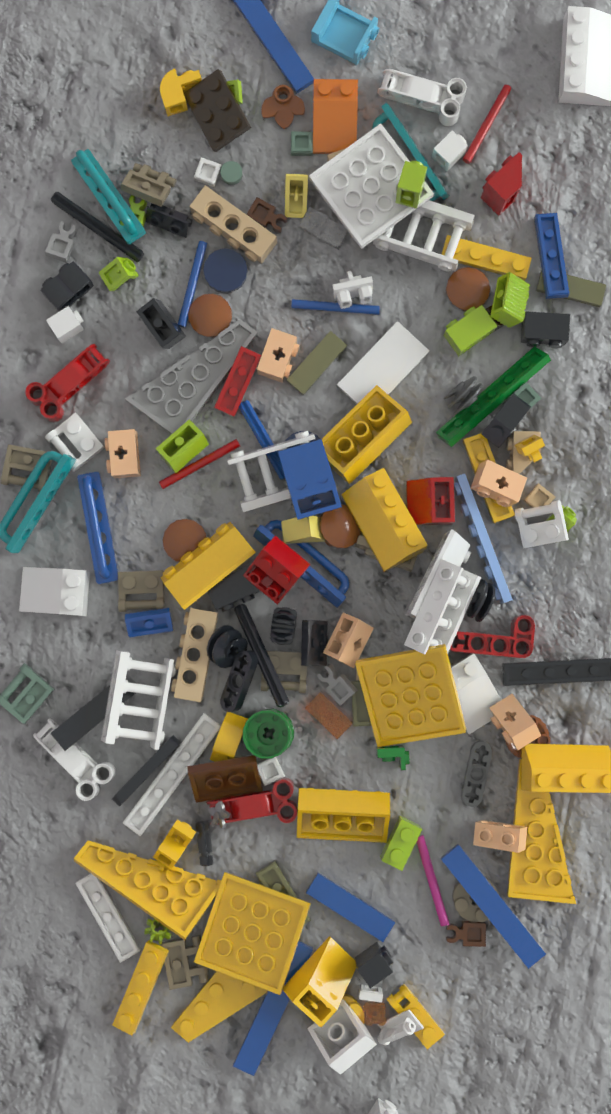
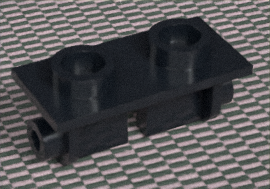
(160, 217)

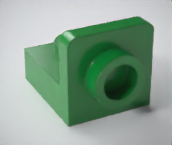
(389, 753)

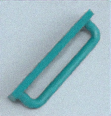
(389, 114)
(86, 162)
(64, 465)

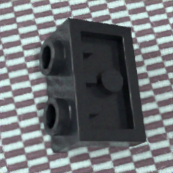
(314, 643)

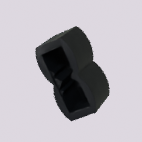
(66, 286)

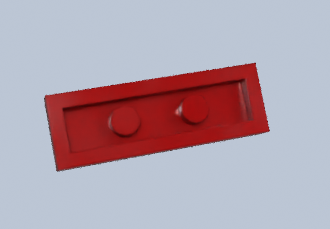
(237, 381)

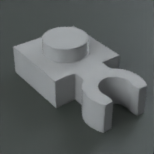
(62, 244)
(339, 687)

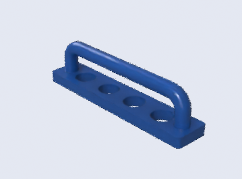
(87, 483)
(311, 576)

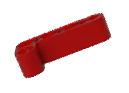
(509, 642)

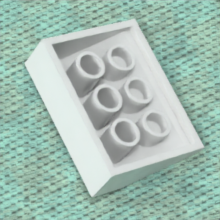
(585, 57)
(451, 549)

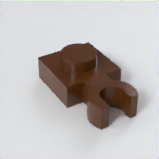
(264, 214)
(471, 933)

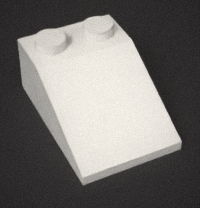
(54, 591)
(474, 692)

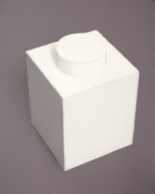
(450, 150)
(66, 324)

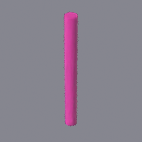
(432, 881)

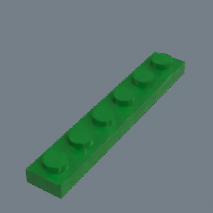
(493, 396)

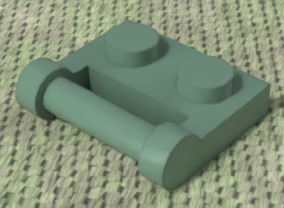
(30, 698)

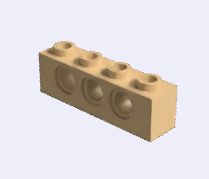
(210, 201)
(195, 690)

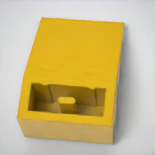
(321, 982)

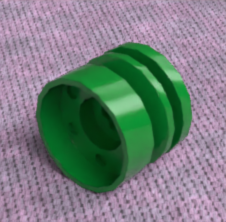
(259, 743)

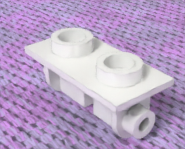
(398, 1027)

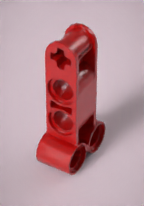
(67, 382)
(259, 804)

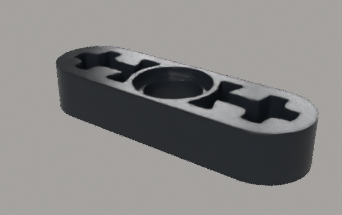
(246, 674)

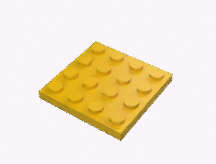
(411, 696)
(252, 933)

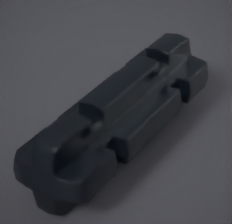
(204, 843)

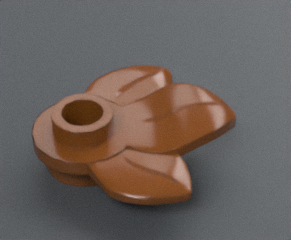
(285, 109)

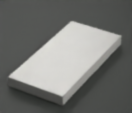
(384, 364)

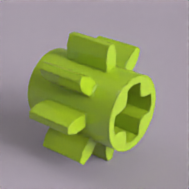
(157, 936)

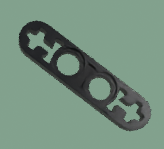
(146, 770)

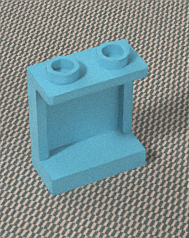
(344, 32)

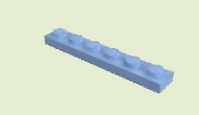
(478, 530)

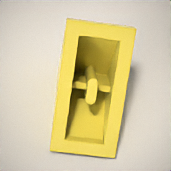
(296, 195)
(302, 530)

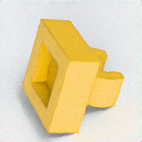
(530, 446)

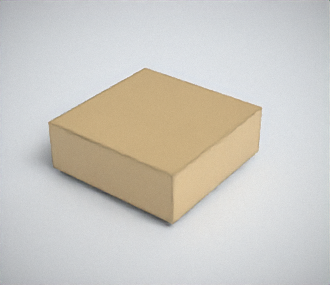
(539, 497)

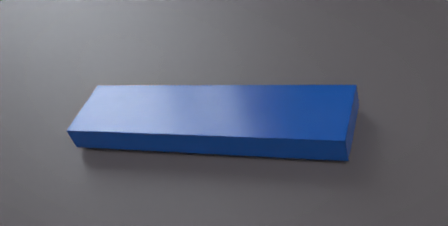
(551, 255)
(350, 907)

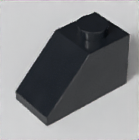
(506, 420)

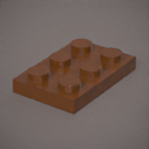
(225, 778)

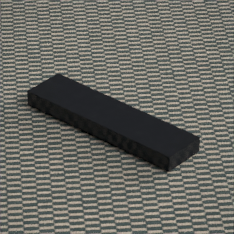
(84, 719)

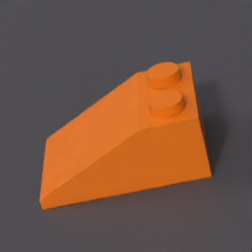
(334, 114)

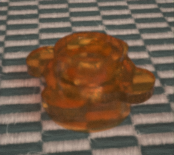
(375, 1007)

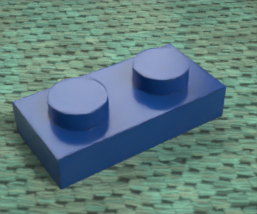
(149, 622)

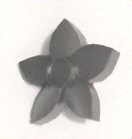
(219, 814)

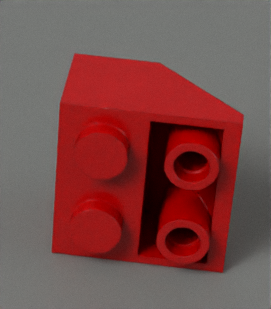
(503, 186)
(431, 500)
(276, 569)

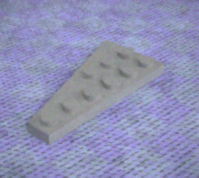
(191, 382)

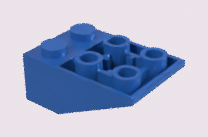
(309, 479)

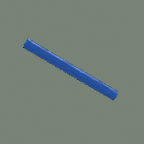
(192, 283)
(332, 306)

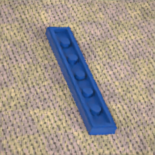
(275, 43)
(493, 906)
(268, 1019)

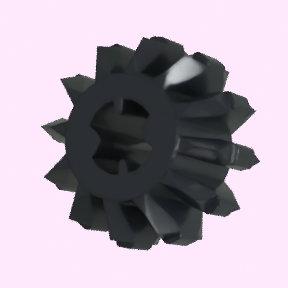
(283, 626)

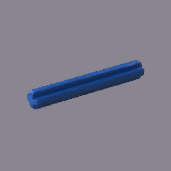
(261, 435)

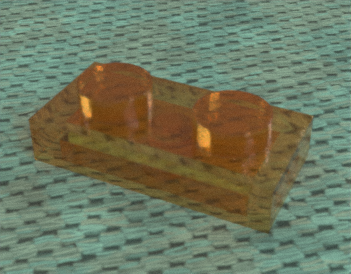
(328, 715)

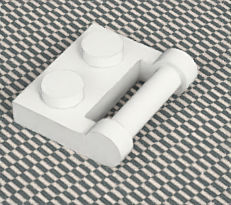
(80, 437)
(542, 532)

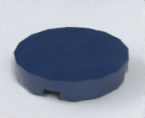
(225, 270)

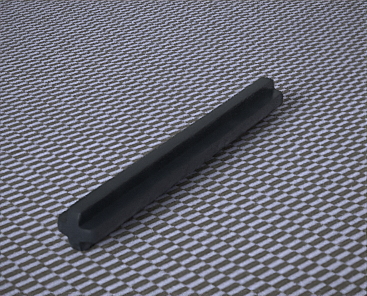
(97, 226)
(263, 658)

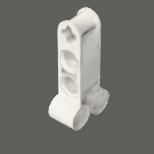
(424, 94)
(75, 762)

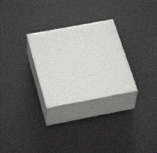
(207, 172)
(270, 771)
(374, 994)

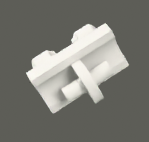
(353, 287)

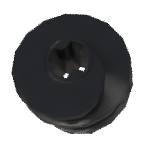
(481, 601)
(225, 645)

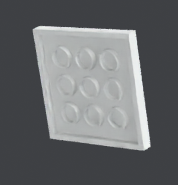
(363, 185)

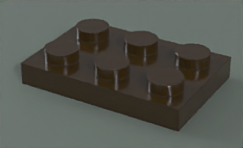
(217, 110)

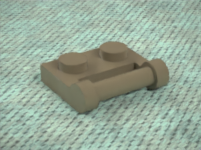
(23, 459)
(140, 583)
(289, 664)

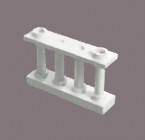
(439, 214)
(273, 494)
(443, 608)
(116, 707)

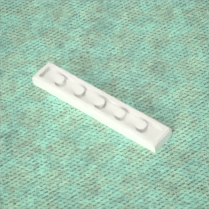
(172, 774)

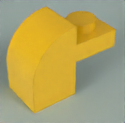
(173, 89)
(228, 737)
(174, 844)

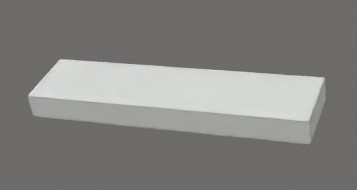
(108, 917)

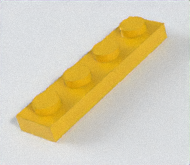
(489, 258)
(478, 452)
(140, 987)

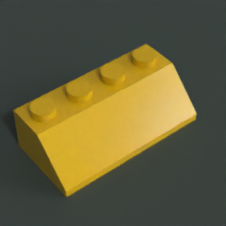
(364, 433)
(384, 520)
(207, 564)
(566, 768)
(343, 815)

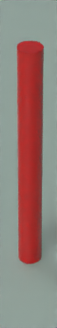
(487, 124)
(199, 464)

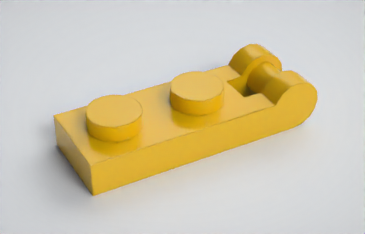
(431, 1032)

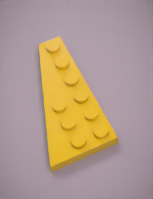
(541, 868)
(167, 895)
(214, 1003)

